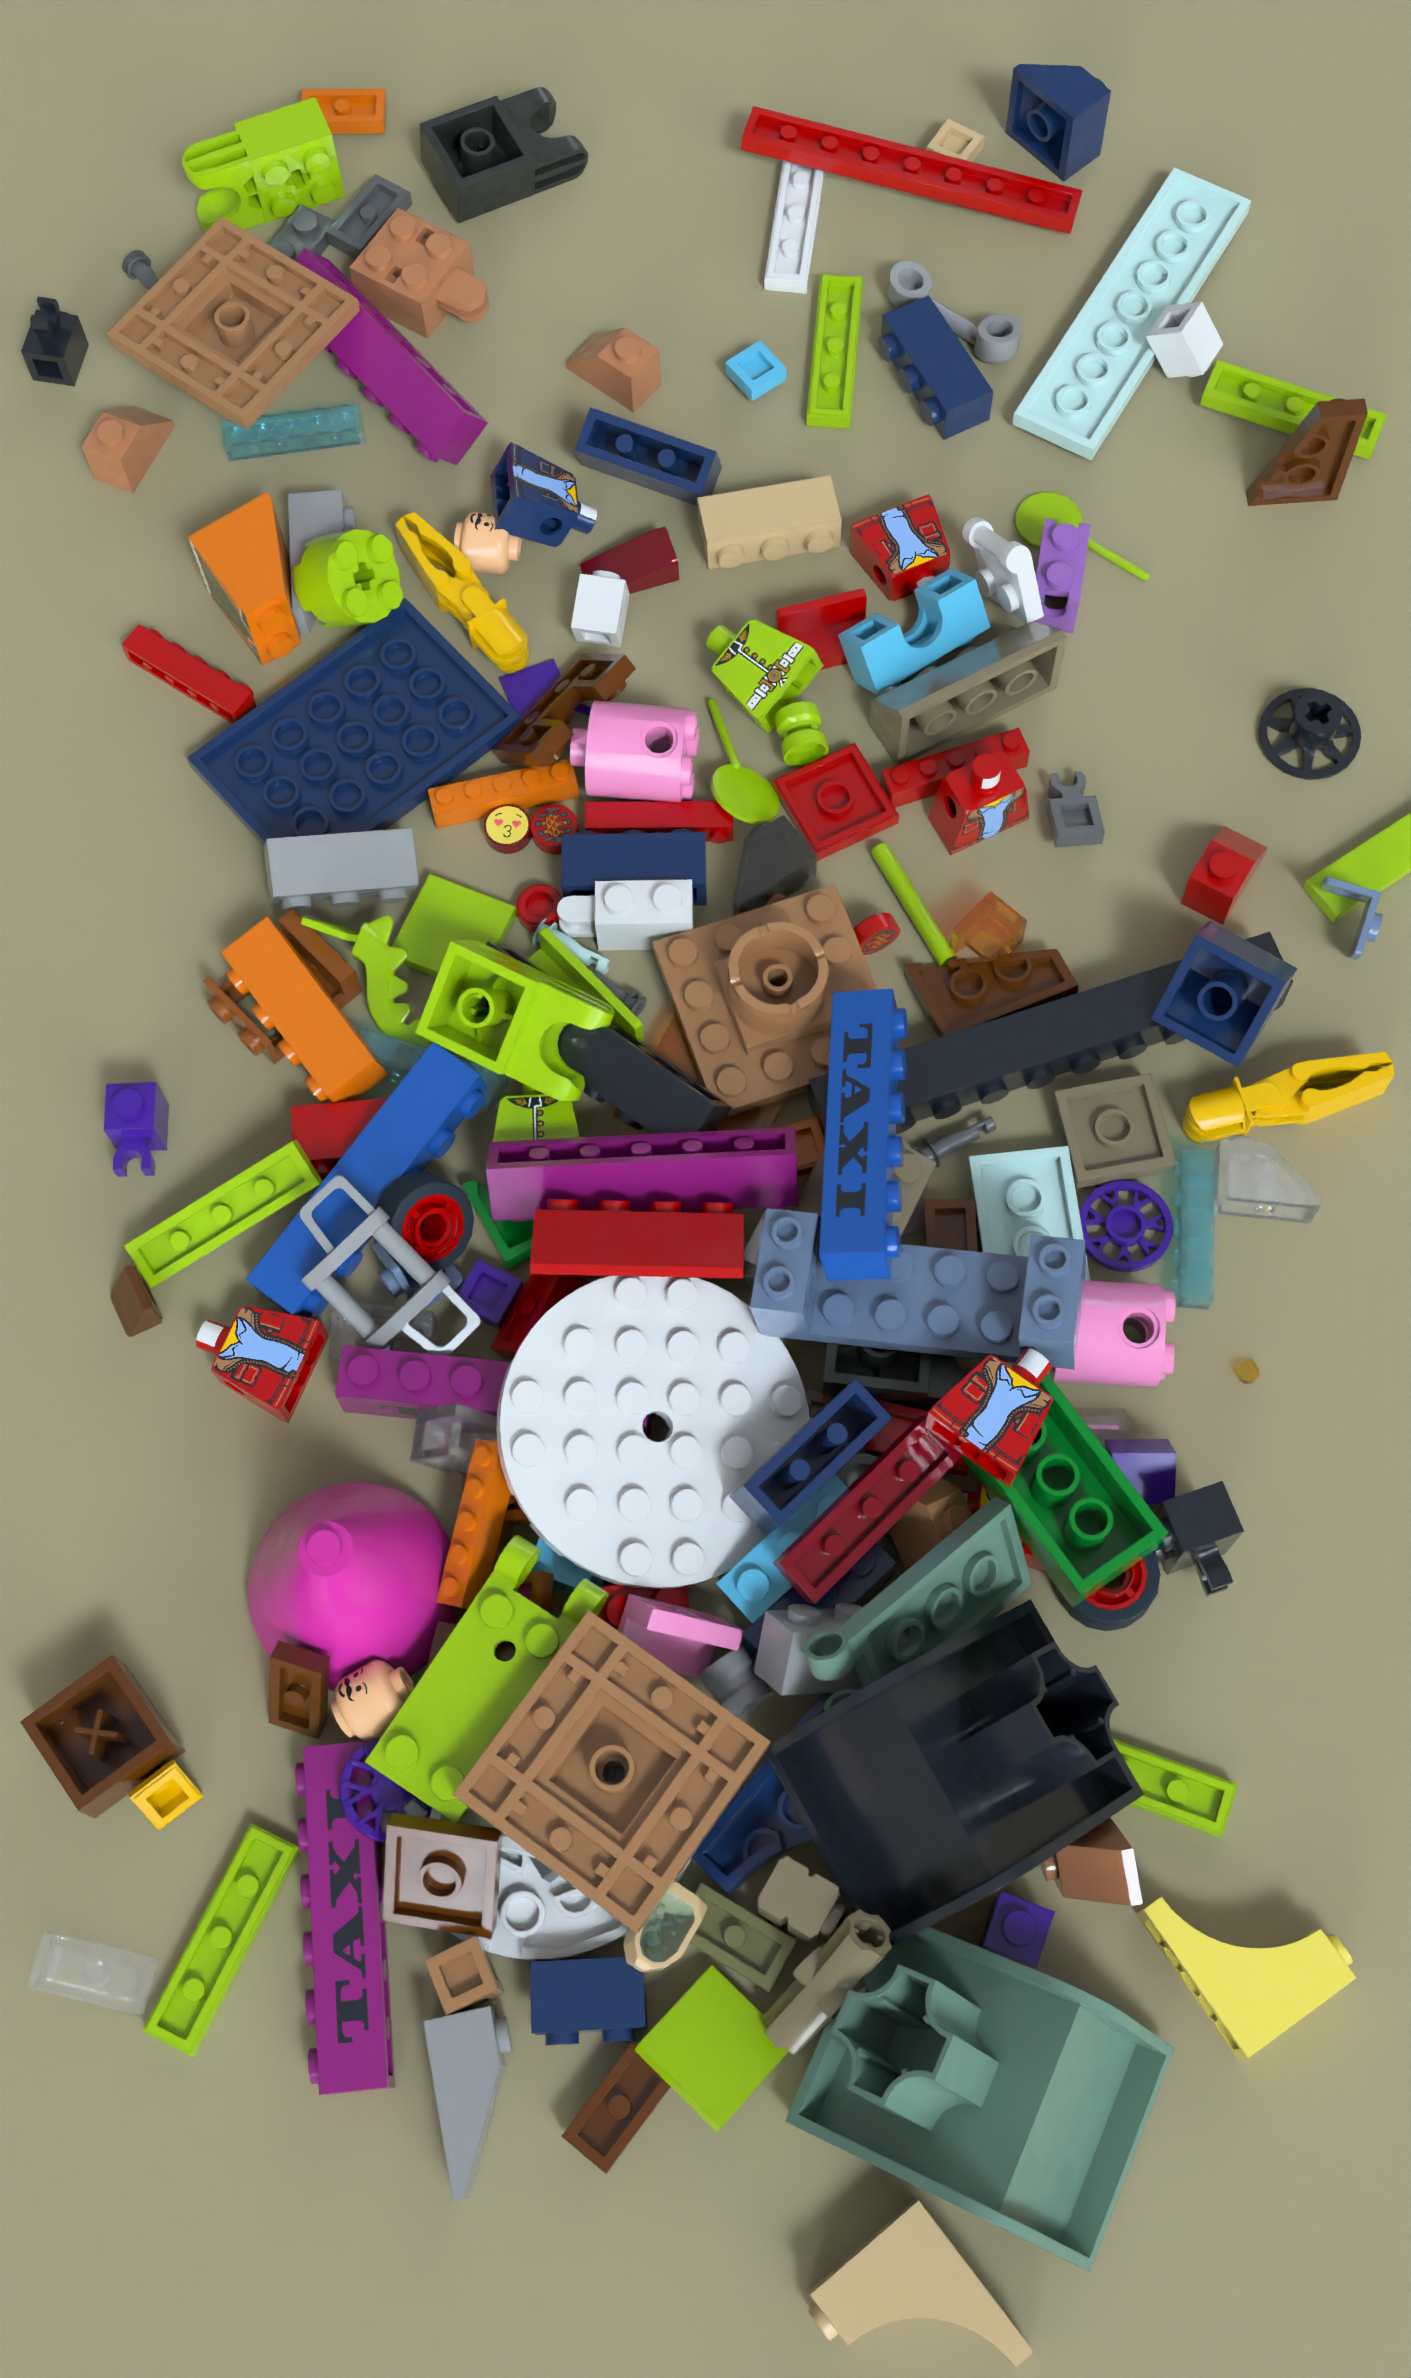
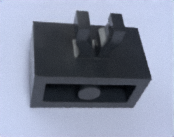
(1199, 1531)

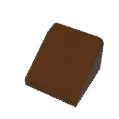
(134, 1302)

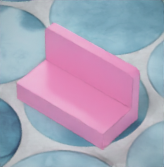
(677, 1634)

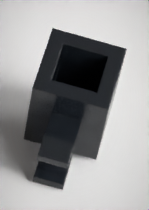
(54, 344)

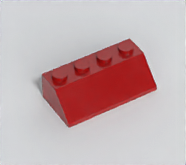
(638, 1242)

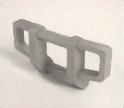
(378, 1227)

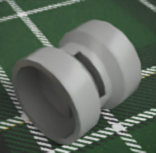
(736, 1683)

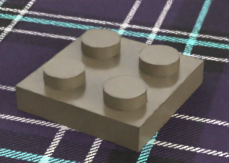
(1114, 1130)

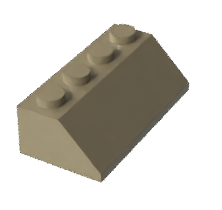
(967, 690)

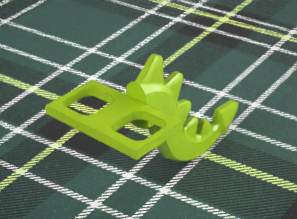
(380, 979)

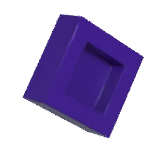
(490, 1293)

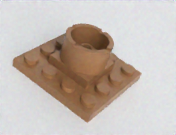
(233, 322)
(761, 994)
(599, 1710)

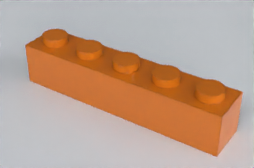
(521, 787)
(476, 1528)

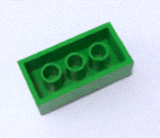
(1076, 1505)

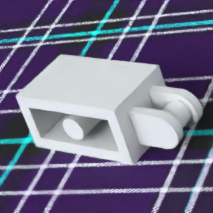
(629, 913)

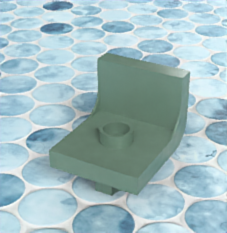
(987, 2089)

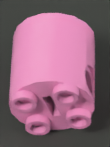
(637, 751)
(1102, 1347)

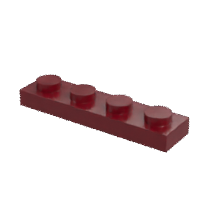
(866, 1511)

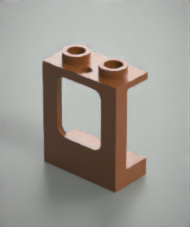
(326, 964)

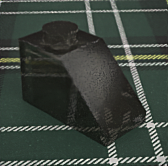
(772, 861)

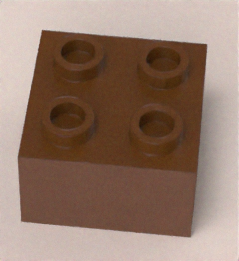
(102, 1737)

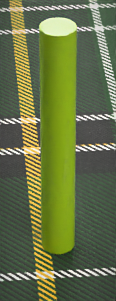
(913, 904)

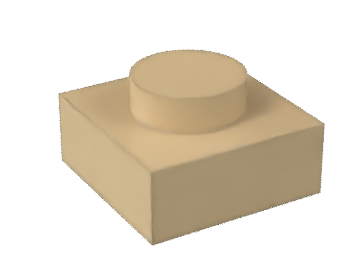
(957, 141)

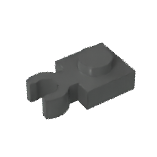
(1073, 817)

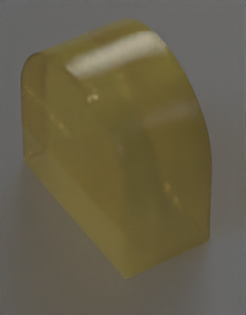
(1247, 1371)

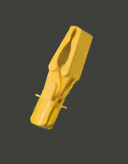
(462, 593)
(1288, 1096)

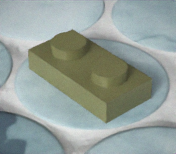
(741, 1939)

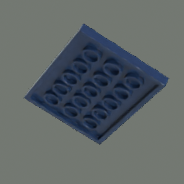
(357, 734)

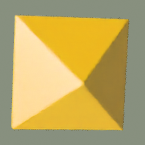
(165, 1794)

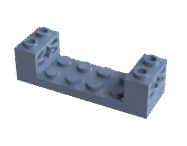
(933, 1301)

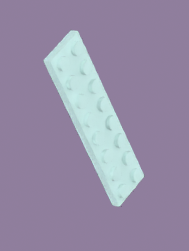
(1107, 345)

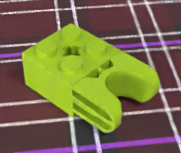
(266, 167)
(522, 1020)

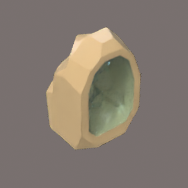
(666, 1931)

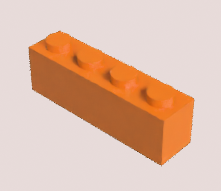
(303, 1013)

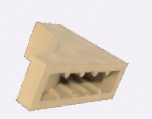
(910, 2274)

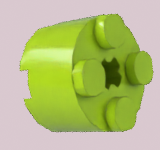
(348, 578)

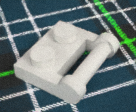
(1004, 571)

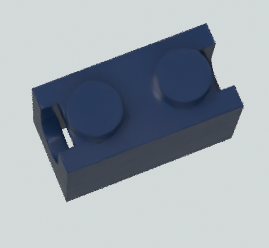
(587, 1997)

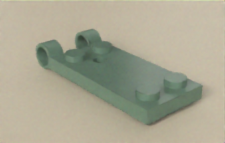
(934, 1601)

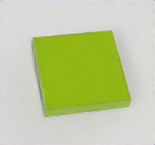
(449, 914)
(711, 2048)

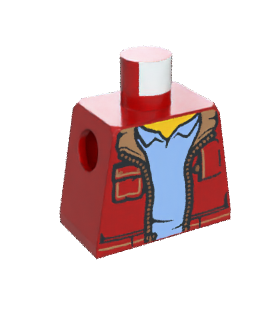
(901, 547)
(985, 799)
(265, 1356)
(995, 1413)

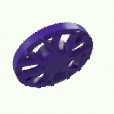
(1126, 1226)
(382, 1793)

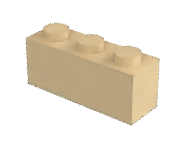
(769, 522)

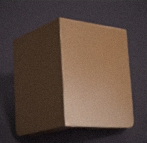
(463, 1977)

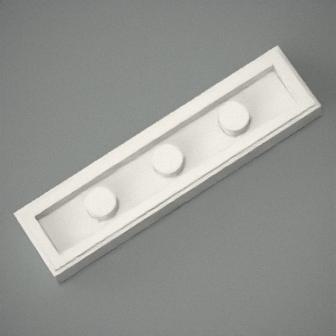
(794, 229)

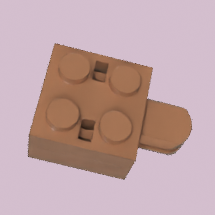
(419, 275)

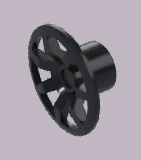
(1312, 728)

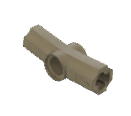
(825, 1981)

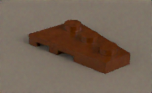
(1314, 456)
(979, 992)

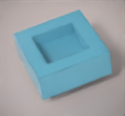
(756, 370)

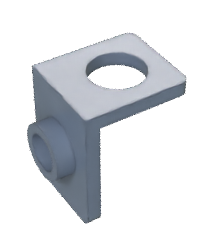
(1370, 919)
(405, 1284)

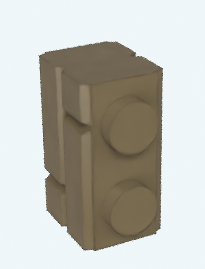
(800, 1902)

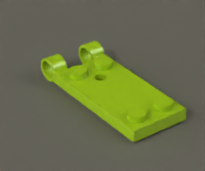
(468, 1690)

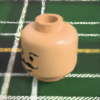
(485, 547)
(370, 1699)

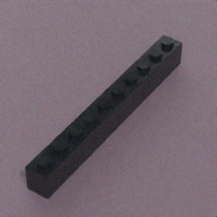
(1032, 1046)

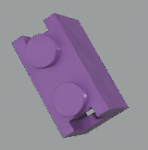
(1061, 570)

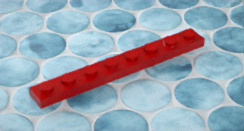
(911, 169)

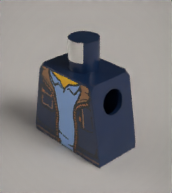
(537, 499)

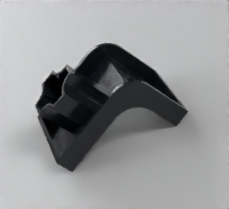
(956, 1772)

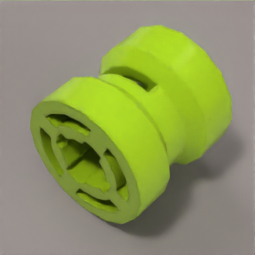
(801, 734)

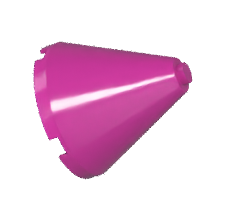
(352, 1578)

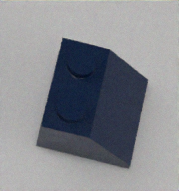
(1058, 115)
(1223, 993)

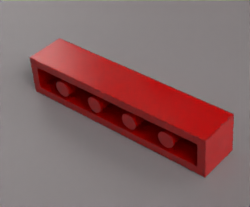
(188, 674)
(923, 776)
(660, 818)

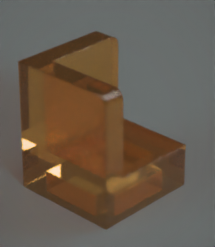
(989, 929)

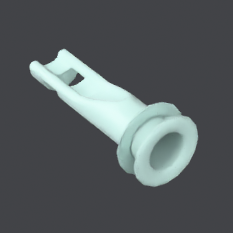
(579, 951)

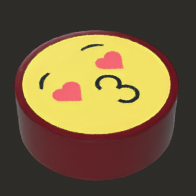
(507, 828)

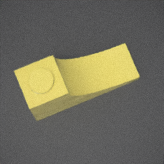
(1245, 1990)

